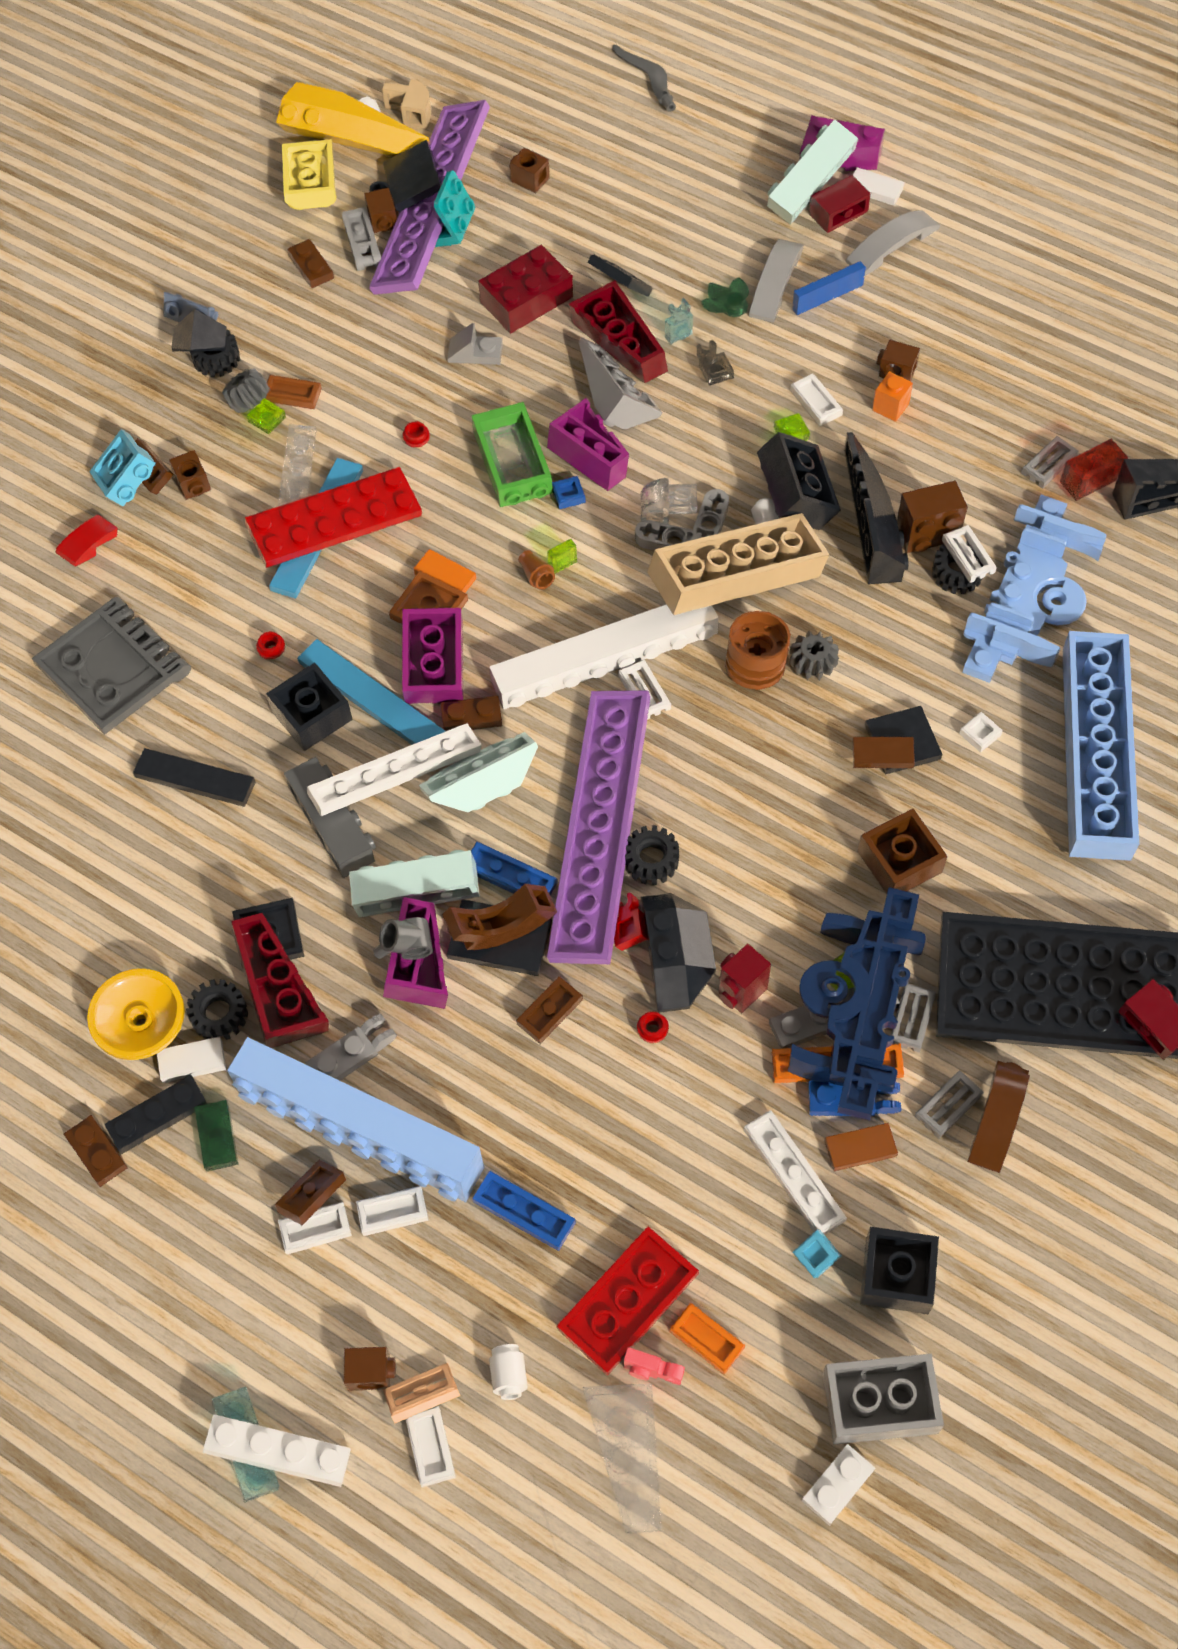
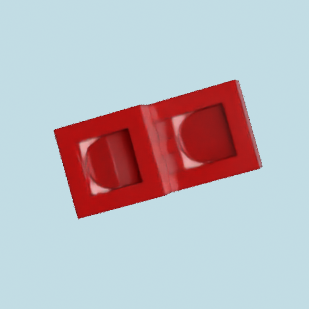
(84, 540)

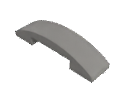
(891, 237)
(774, 280)

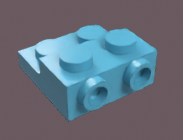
(122, 468)

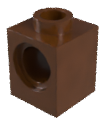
(529, 170)
(380, 210)
(898, 359)
(190, 474)
(368, 1368)

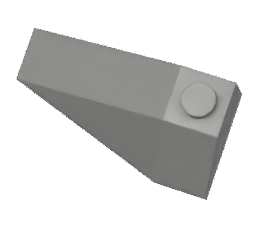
(614, 391)

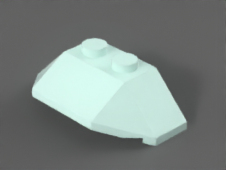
(482, 776)

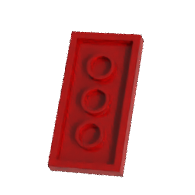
(627, 1300)

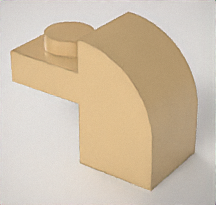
(411, 100)

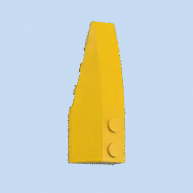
(339, 117)

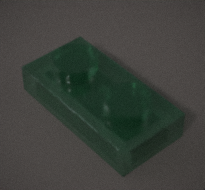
(216, 1135)

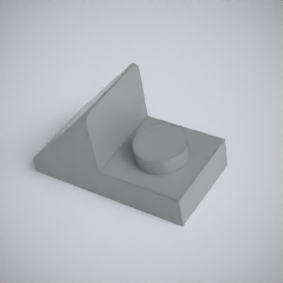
(474, 349)

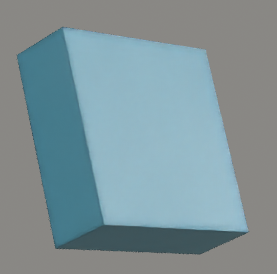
(817, 1253)

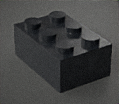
(798, 479)

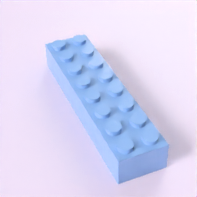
(1100, 746)
(356, 1120)

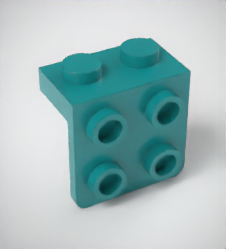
(454, 210)

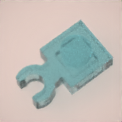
(680, 323)

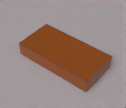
(293, 392)
(861, 1147)

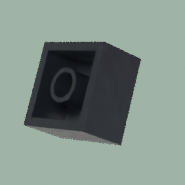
(309, 706)
(899, 1270)

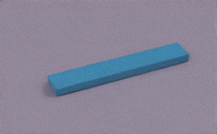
(293, 573)
(370, 695)

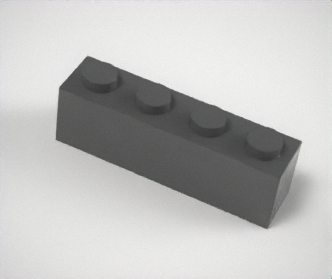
(336, 830)

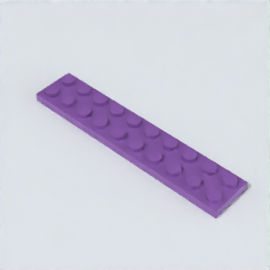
(420, 225)
(599, 828)

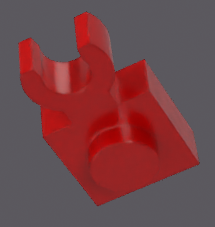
(630, 924)

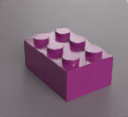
(432, 655)

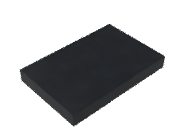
(412, 176)
(519, 955)

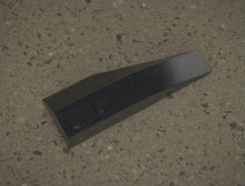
(875, 518)

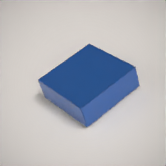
(568, 492)

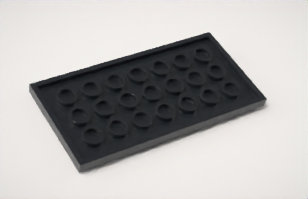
(1048, 981)

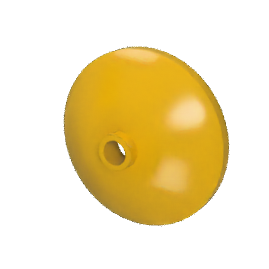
(133, 997)

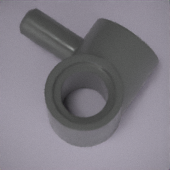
(406, 937)

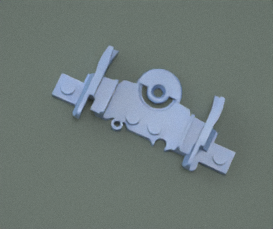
(1037, 565)

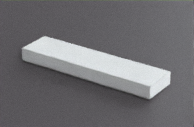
(794, 1173)

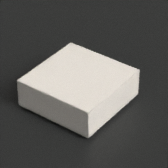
(980, 732)

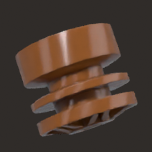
(757, 650)

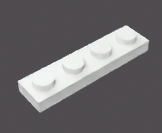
(276, 1450)

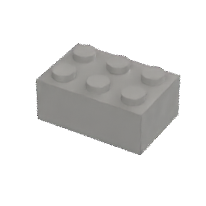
(882, 1399)

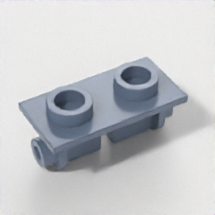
(178, 308)

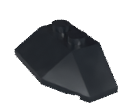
(678, 950)

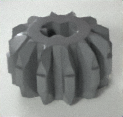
(245, 390)
(814, 655)

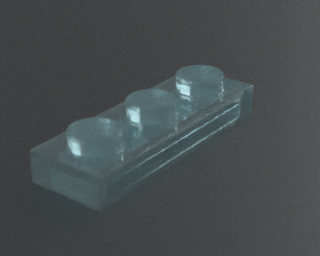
(252, 1480)

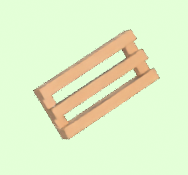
(422, 1396)

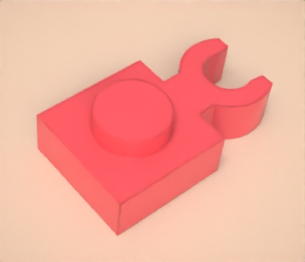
(644, 1365)

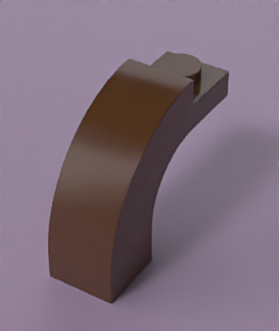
(501, 922)
(999, 1116)

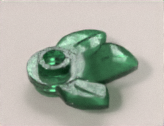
(727, 300)

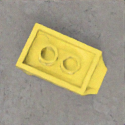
(308, 174)

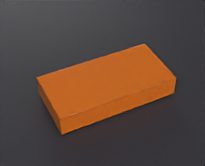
(445, 571)
(707, 1338)

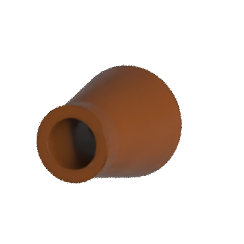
(538, 571)

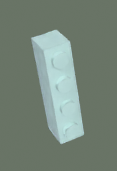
(812, 171)
(426, 879)

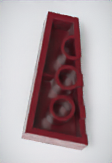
(618, 328)
(278, 993)

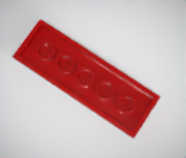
(333, 516)

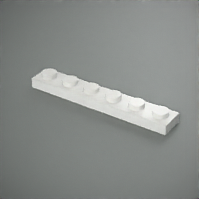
(393, 769)

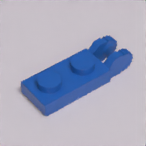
(825, 1099)

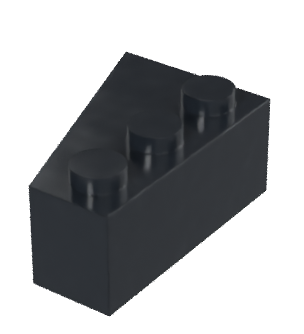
(1146, 486)

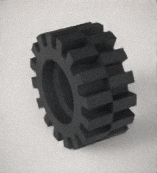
(219, 362)
(950, 577)
(652, 871)
(210, 994)

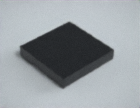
(620, 275)
(907, 723)
(283, 921)

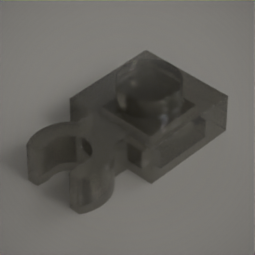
(714, 366)

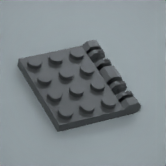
(109, 667)

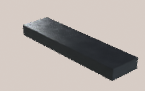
(194, 777)

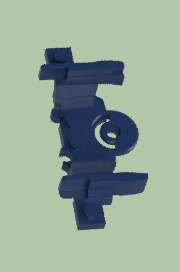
(857, 1026)

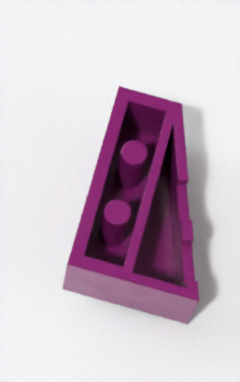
(418, 979)

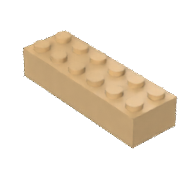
(737, 563)

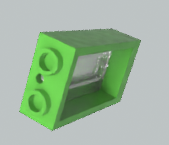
(512, 454)

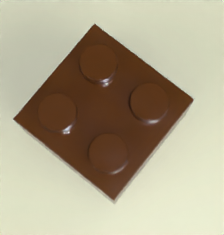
(930, 514)
(902, 852)

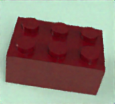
(526, 288)

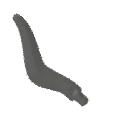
(656, 74)

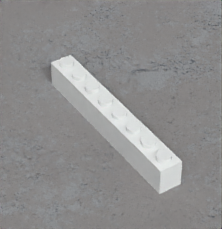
(599, 652)

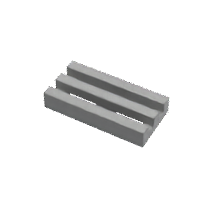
(1054, 471)
(906, 1041)
(931, 1122)

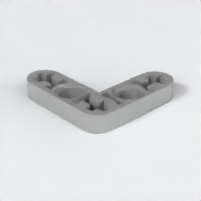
(667, 531)

